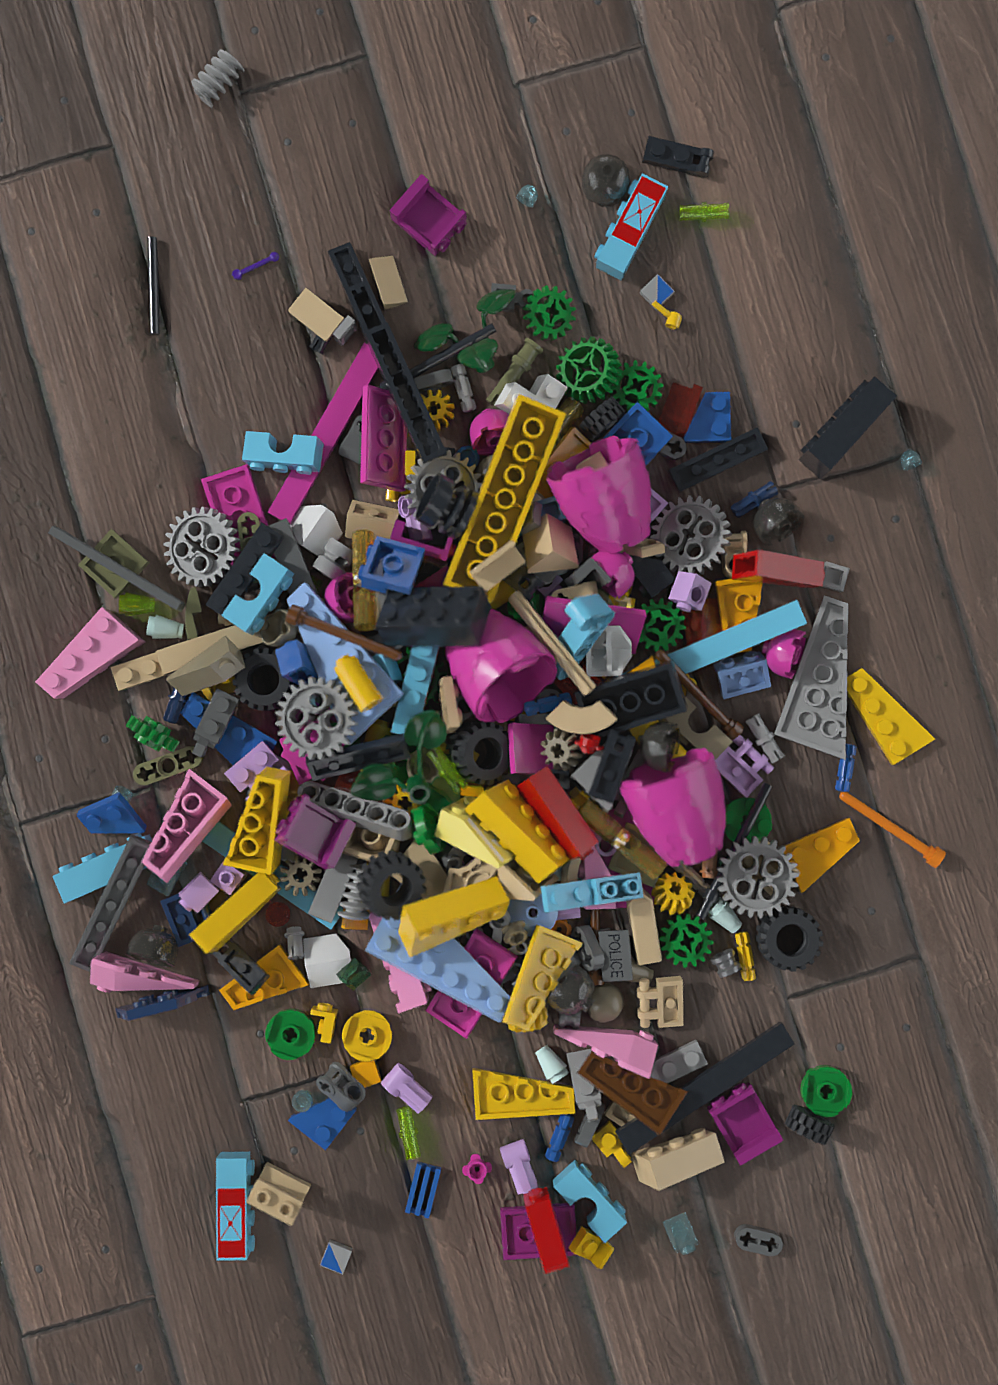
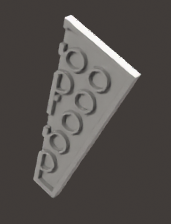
(818, 696)

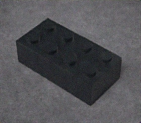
(851, 422)
(434, 617)
(638, 696)

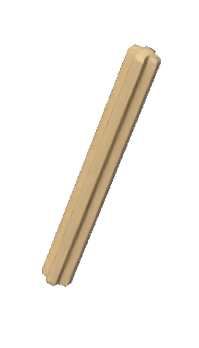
(551, 642)

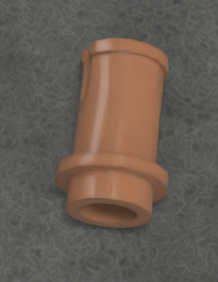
(709, 867)

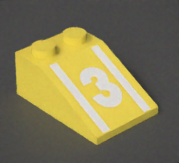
(465, 833)

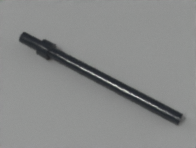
(449, 352)
(712, 894)

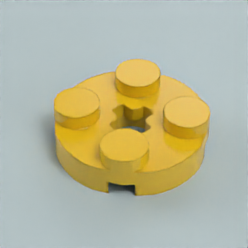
(360, 1023)

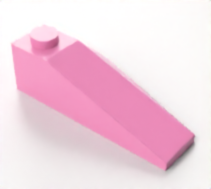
(120, 973)
(629, 1048)

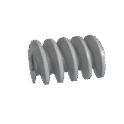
(216, 76)
(354, 907)

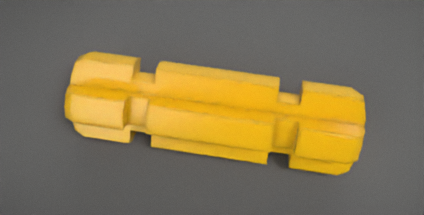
(745, 956)

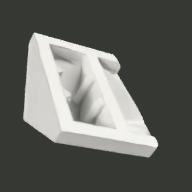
(314, 528)
(609, 653)
(324, 959)

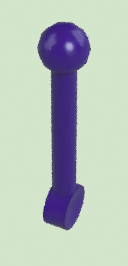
(237, 274)

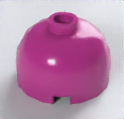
(487, 430)
(619, 569)
(340, 597)
(785, 652)

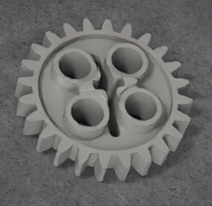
(440, 465)
(710, 544)
(191, 565)
(304, 699)
(779, 880)

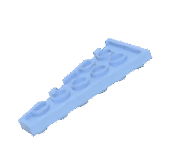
(327, 649)
(443, 967)

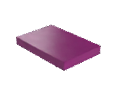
(518, 1236)

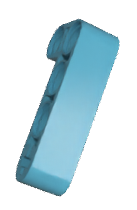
(588, 621)

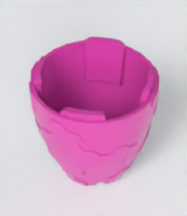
(609, 503)
(502, 670)
(680, 809)

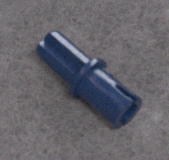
(754, 499)
(174, 707)

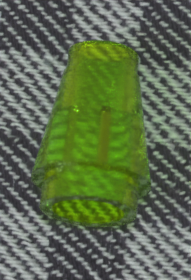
(135, 604)

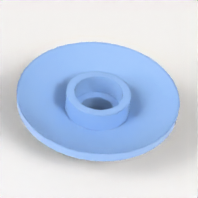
(519, 911)

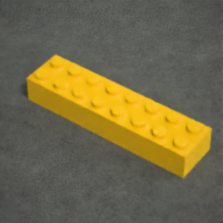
(506, 488)

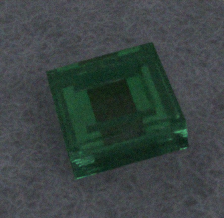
(353, 974)

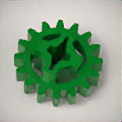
(559, 313)
(646, 382)
(661, 636)
(152, 733)
(675, 944)

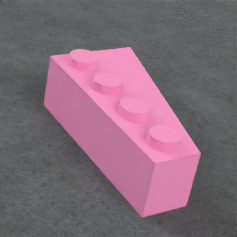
(89, 653)
(185, 825)
(409, 989)

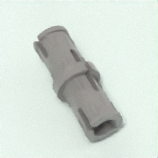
(765, 738)

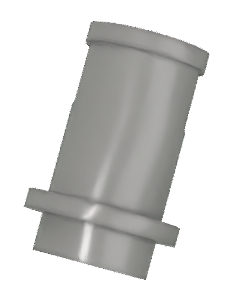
(295, 943)

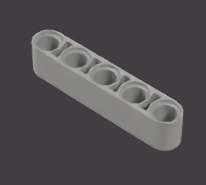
(365, 816)

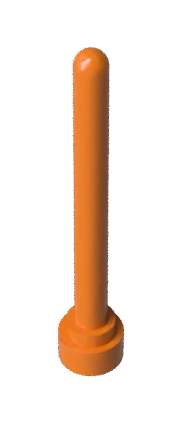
(933, 855)

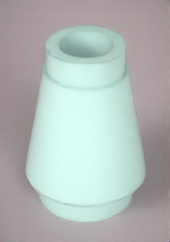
(162, 627)
(724, 915)
(551, 1064)

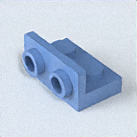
(742, 674)

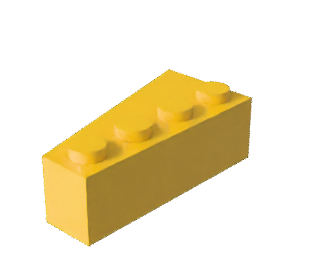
(265, 808)
(519, 830)
(451, 914)

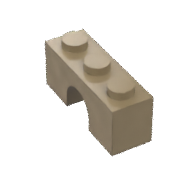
(712, 739)

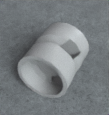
(333, 551)

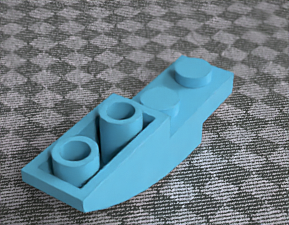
(592, 892)

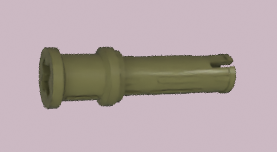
(520, 364)

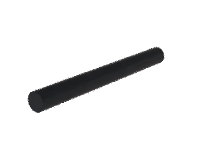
(153, 286)

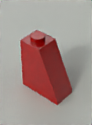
(546, 1230)

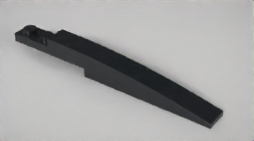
(386, 353)

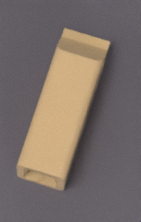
(644, 930)

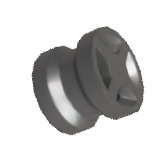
(726, 963)
(573, 1020)

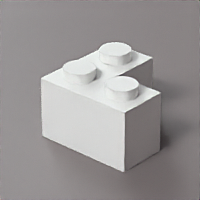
(544, 390)

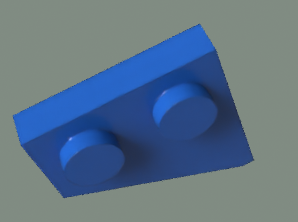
(711, 420)
(111, 816)
(322, 1122)

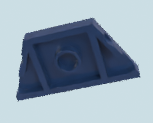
(167, 1001)

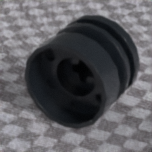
(450, 508)

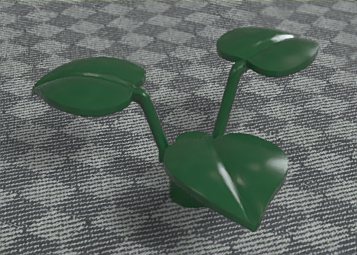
(479, 354)
(376, 780)

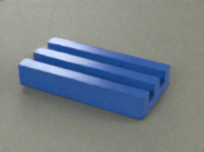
(418, 1210)

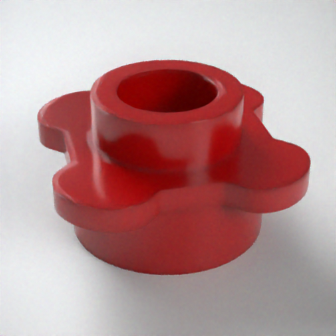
(589, 743)

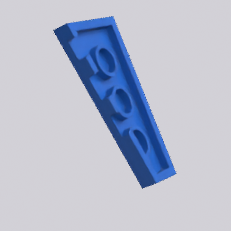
(238, 737)

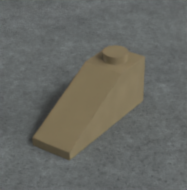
(208, 668)

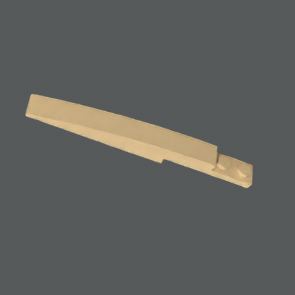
(171, 658)

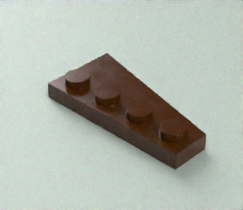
(644, 1098)

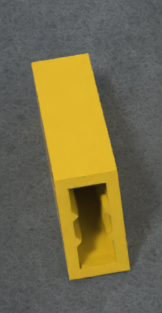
(235, 912)

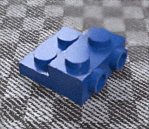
(645, 429)
(391, 566)

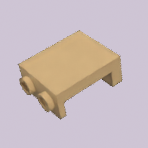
(278, 1193)

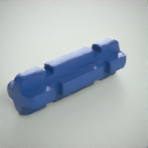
(546, 704)
(846, 769)
(559, 1137)

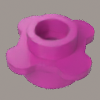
(477, 1176)

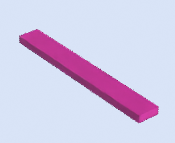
(328, 431)

